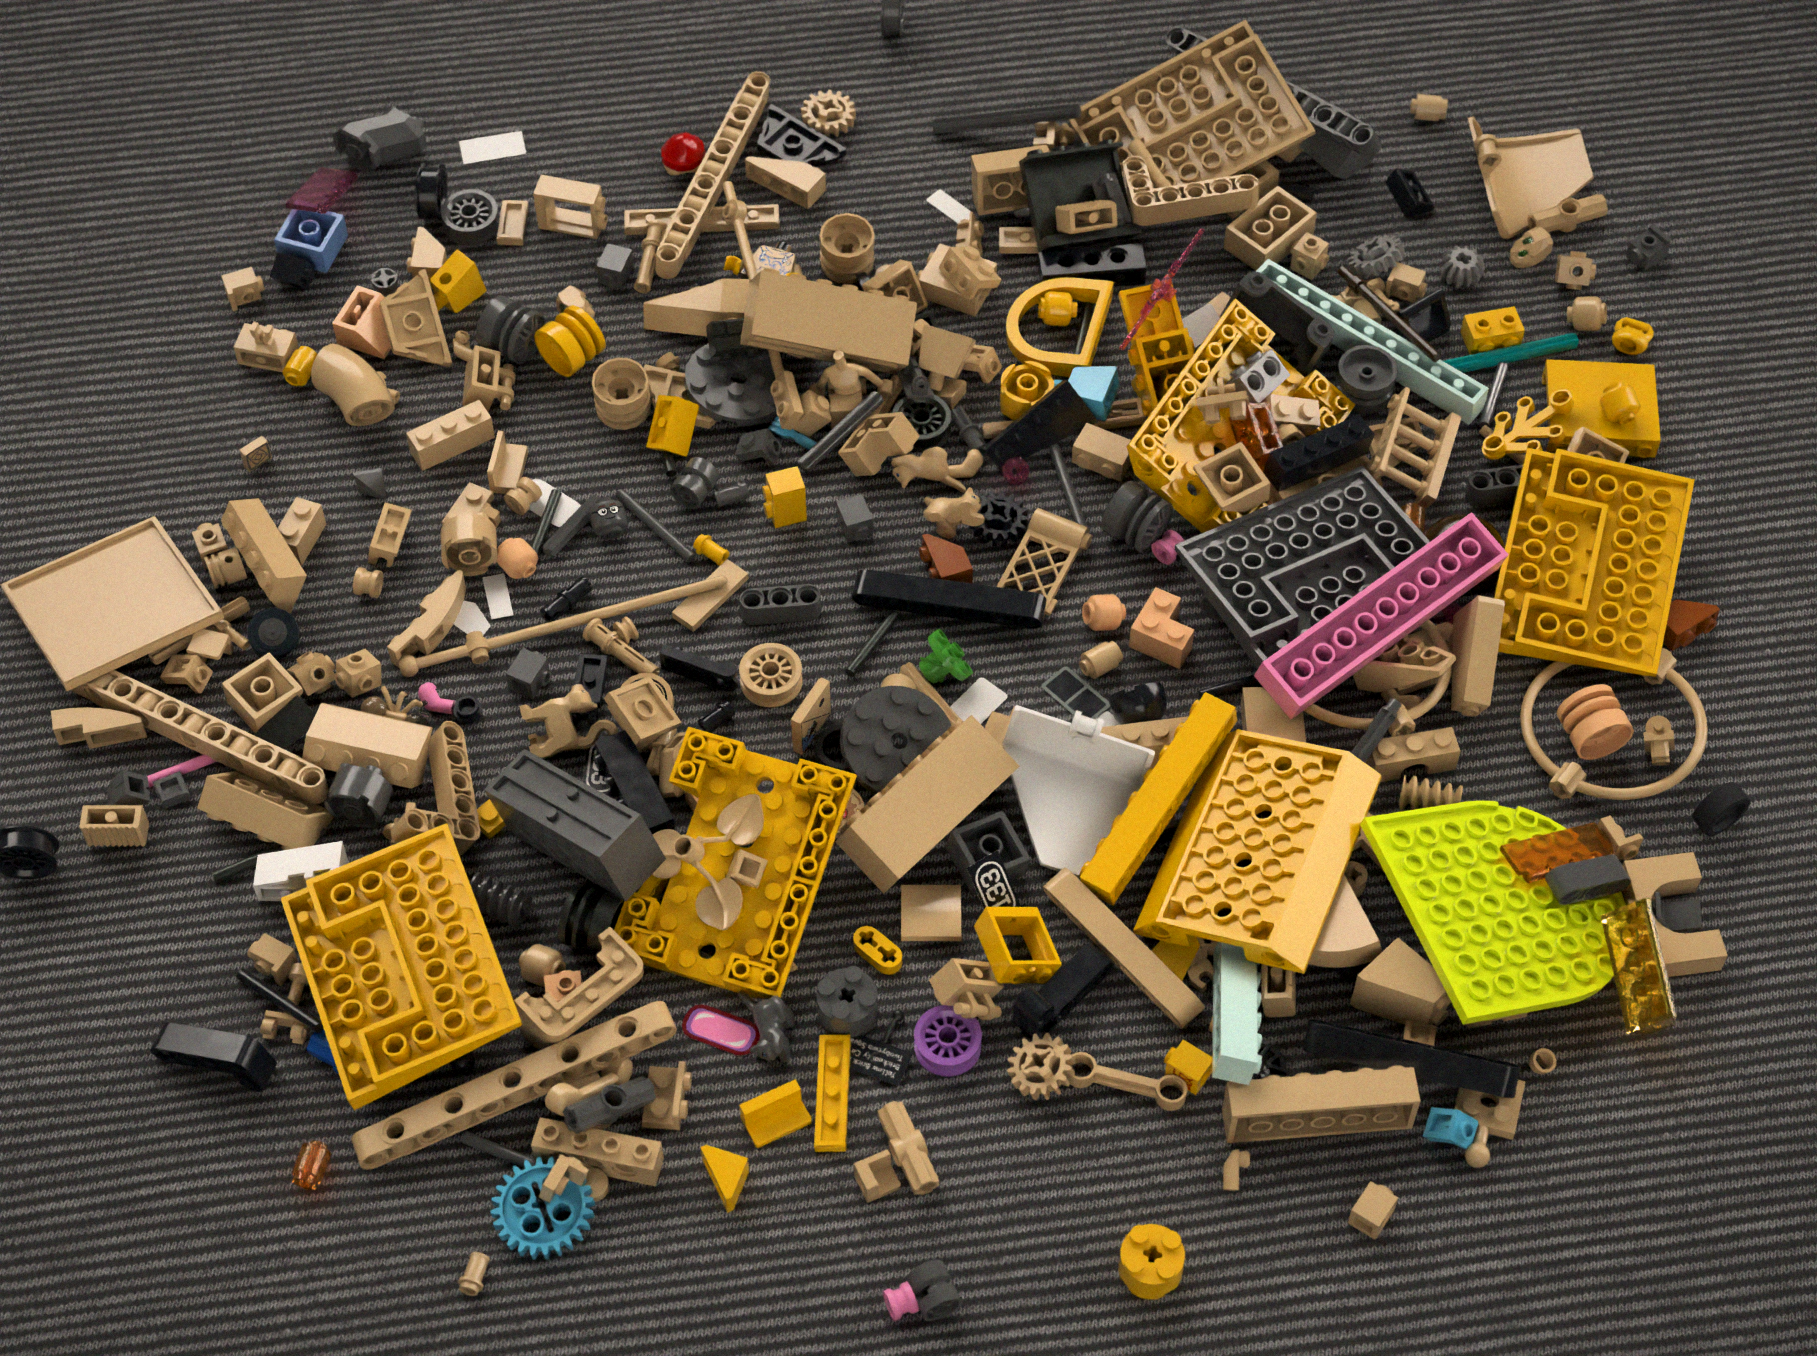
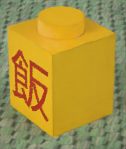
(1189, 1064)

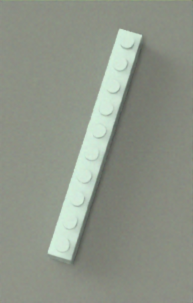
(1429, 379)

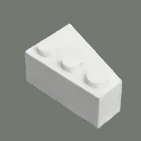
(287, 870)

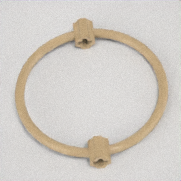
(1404, 721)
(1571, 776)

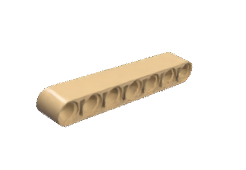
(1123, 948)

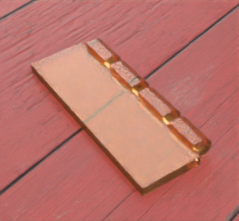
(1542, 853)

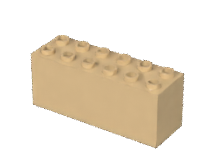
(823, 318)
(925, 802)

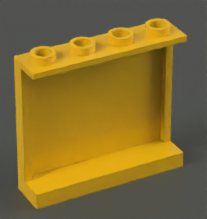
(1586, 383)

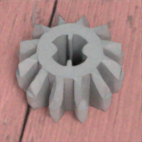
(1461, 266)

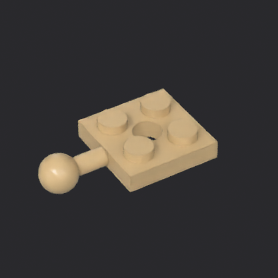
(1496, 1121)

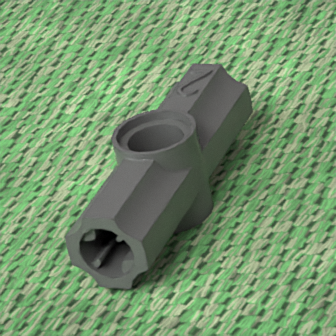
(597, 1110)

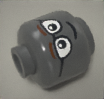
(608, 518)

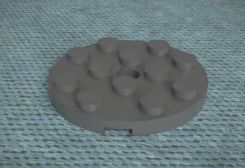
(711, 387)
(877, 718)

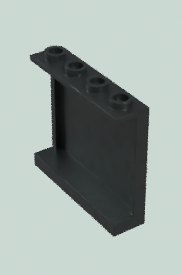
(1065, 179)

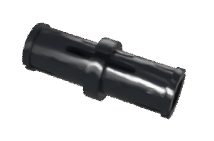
(566, 599)

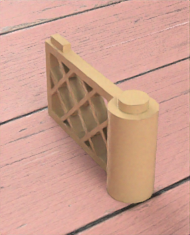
(1052, 532)

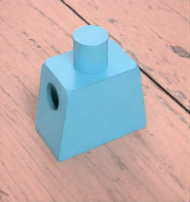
(1096, 387)

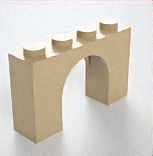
(1674, 876)

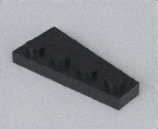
(1042, 425)

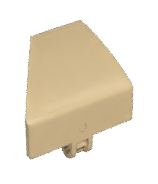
(1529, 173)

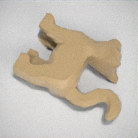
(559, 724)

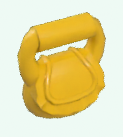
(1632, 336)

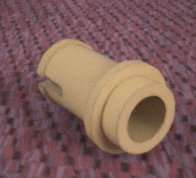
(471, 1281)

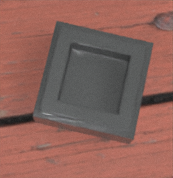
(171, 790)

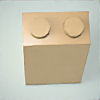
(1401, 987)

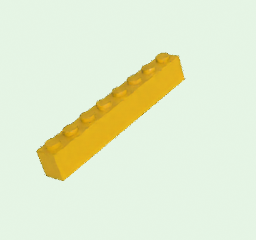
(1158, 798)

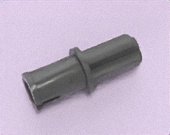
(967, 429)

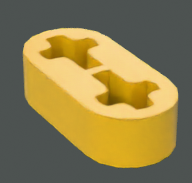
(880, 947)

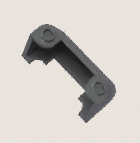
(1287, 317)

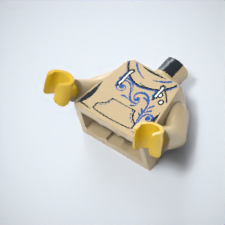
(767, 257)

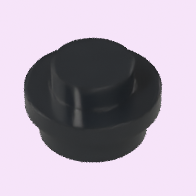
(467, 709)

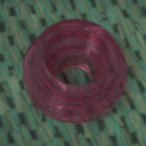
(1022, 471)

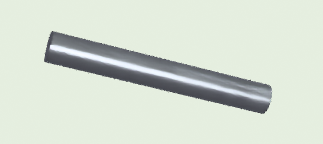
(1493, 395)

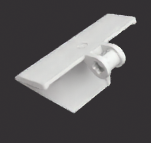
(1071, 783)

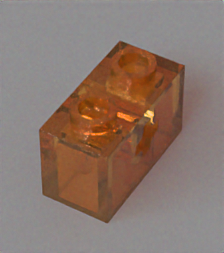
(1257, 432)

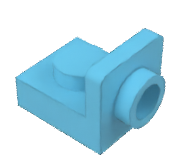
(1450, 1127)

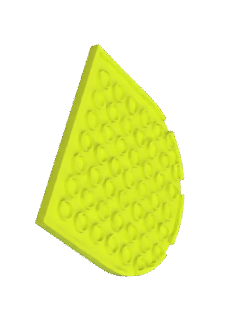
(1486, 931)

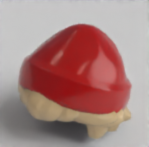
(682, 153)

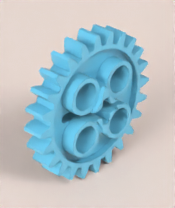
(515, 1218)

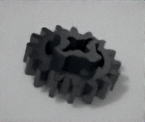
(999, 517)

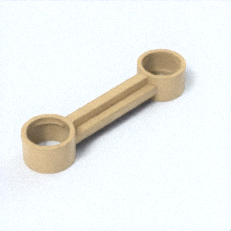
(1129, 1082)

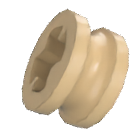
(626, 630)

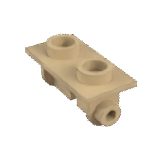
(970, 233)

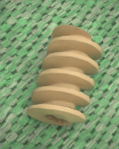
(1426, 797)

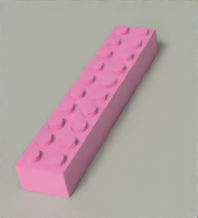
(1380, 615)

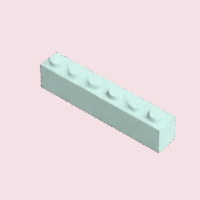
(1235, 1015)

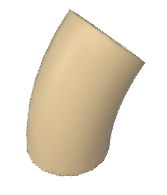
(351, 385)

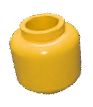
(1057, 308)
(1620, 403)

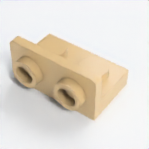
(669, 1103)

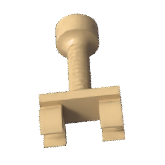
(273, 1019)

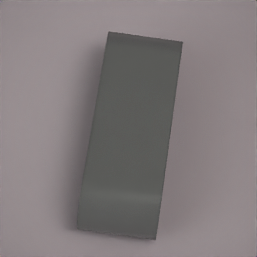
(1493, 486)
(767, 607)
(1587, 879)

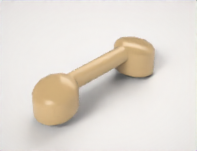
(564, 1094)

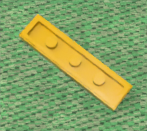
(832, 1093)

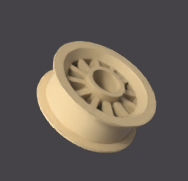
(775, 689)

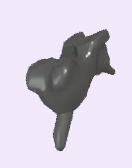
(772, 1020)

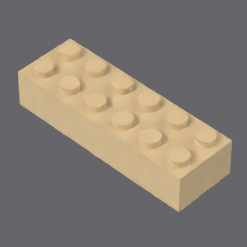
(1321, 1104)

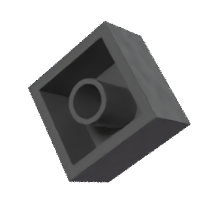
(983, 837)

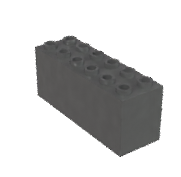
(575, 824)

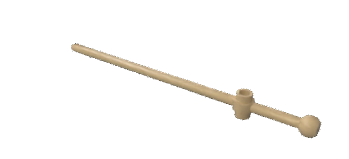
(478, 646)

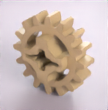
(829, 113)
(1036, 1080)

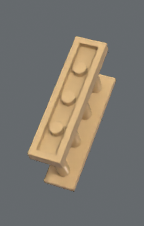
(1438, 449)

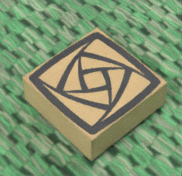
(255, 453)

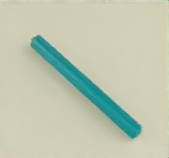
(1514, 353)

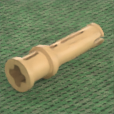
(648, 261)
(612, 643)

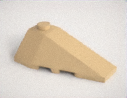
(695, 308)
(1403, 665)

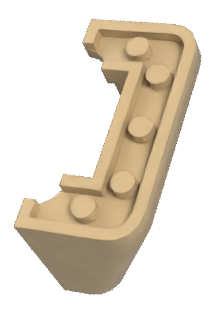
(551, 1021)

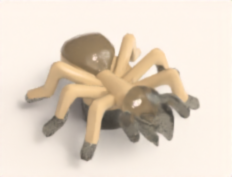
(377, 706)

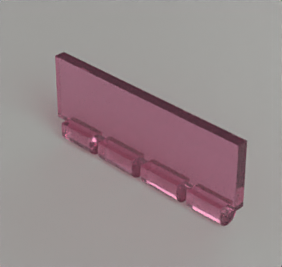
(322, 190)

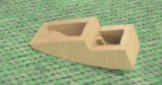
(96, 726)

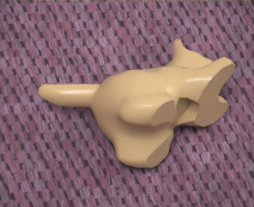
(930, 466)
(953, 512)

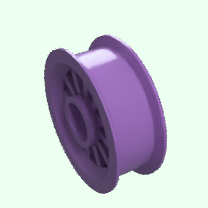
(928, 1041)

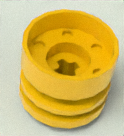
(569, 341)

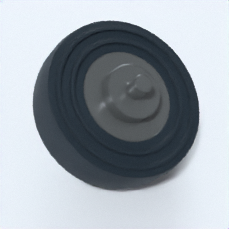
(273, 632)

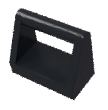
(1432, 322)

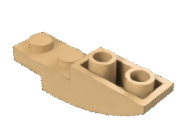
(438, 616)

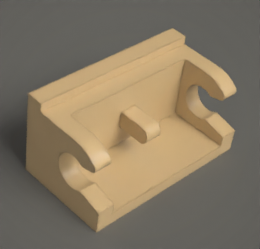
(389, 533)

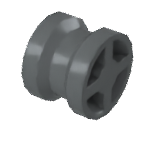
(385, 281)

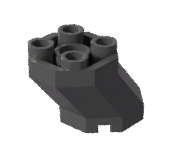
(380, 139)

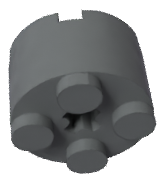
(359, 795)
(847, 1002)

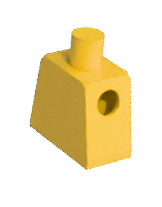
(457, 283)

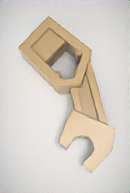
(1201, 965)

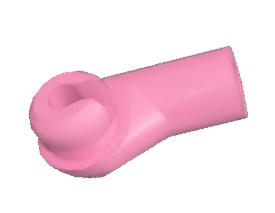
(435, 703)

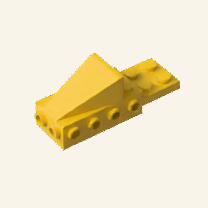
(1158, 347)

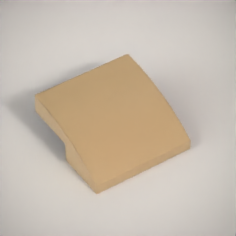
(930, 912)

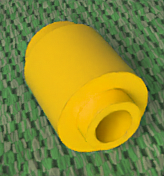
(299, 366)

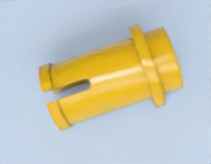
(707, 547)

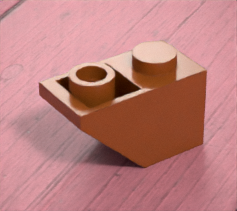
(945, 560)
(1687, 621)

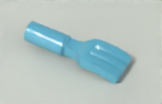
(784, 433)

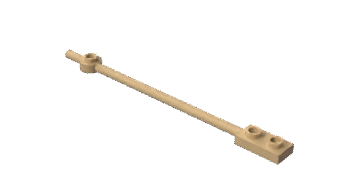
(784, 387)

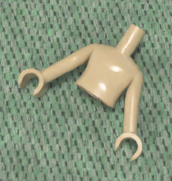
(846, 378)

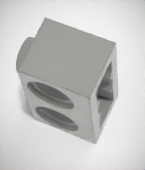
(1259, 376)

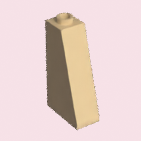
(1476, 651)

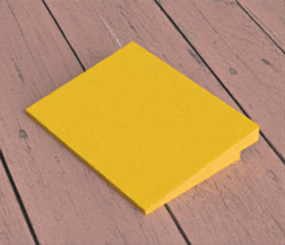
(1591, 561)
(399, 964)

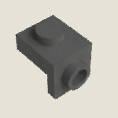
(758, 445)

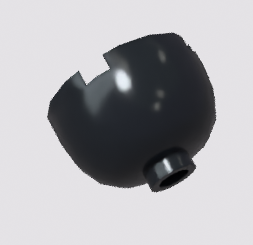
(1139, 705)

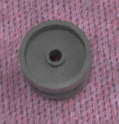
(1367, 378)

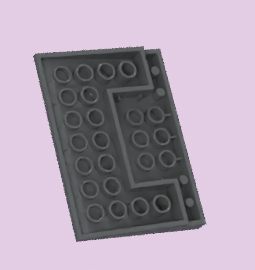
(1299, 558)

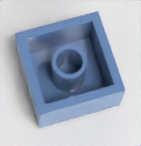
(312, 237)

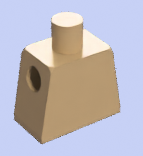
(943, 354)

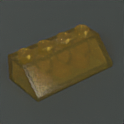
(1639, 968)

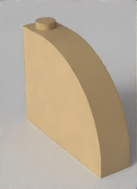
(1346, 934)

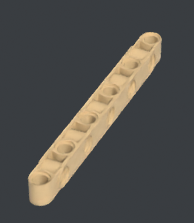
(711, 175)
(208, 735)
(491, 1093)

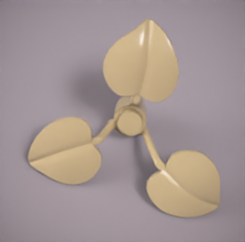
(722, 901)

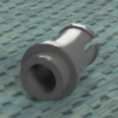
(731, 494)

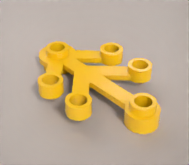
(1499, 444)

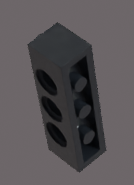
(1120, 264)

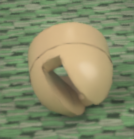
(1545, 1058)

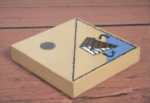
(811, 715)

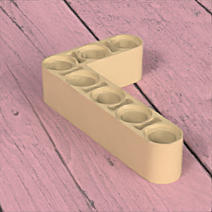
(1184, 200)
(452, 792)

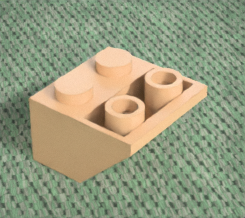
(362, 324)

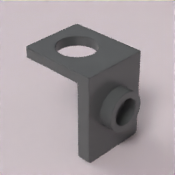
(1679, 915)

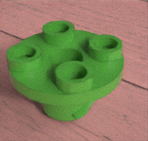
(944, 660)

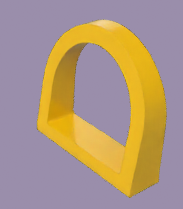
(1085, 290)

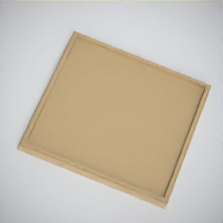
(111, 602)

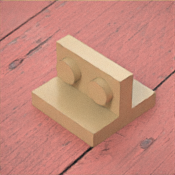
(642, 712)

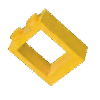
(1025, 922)

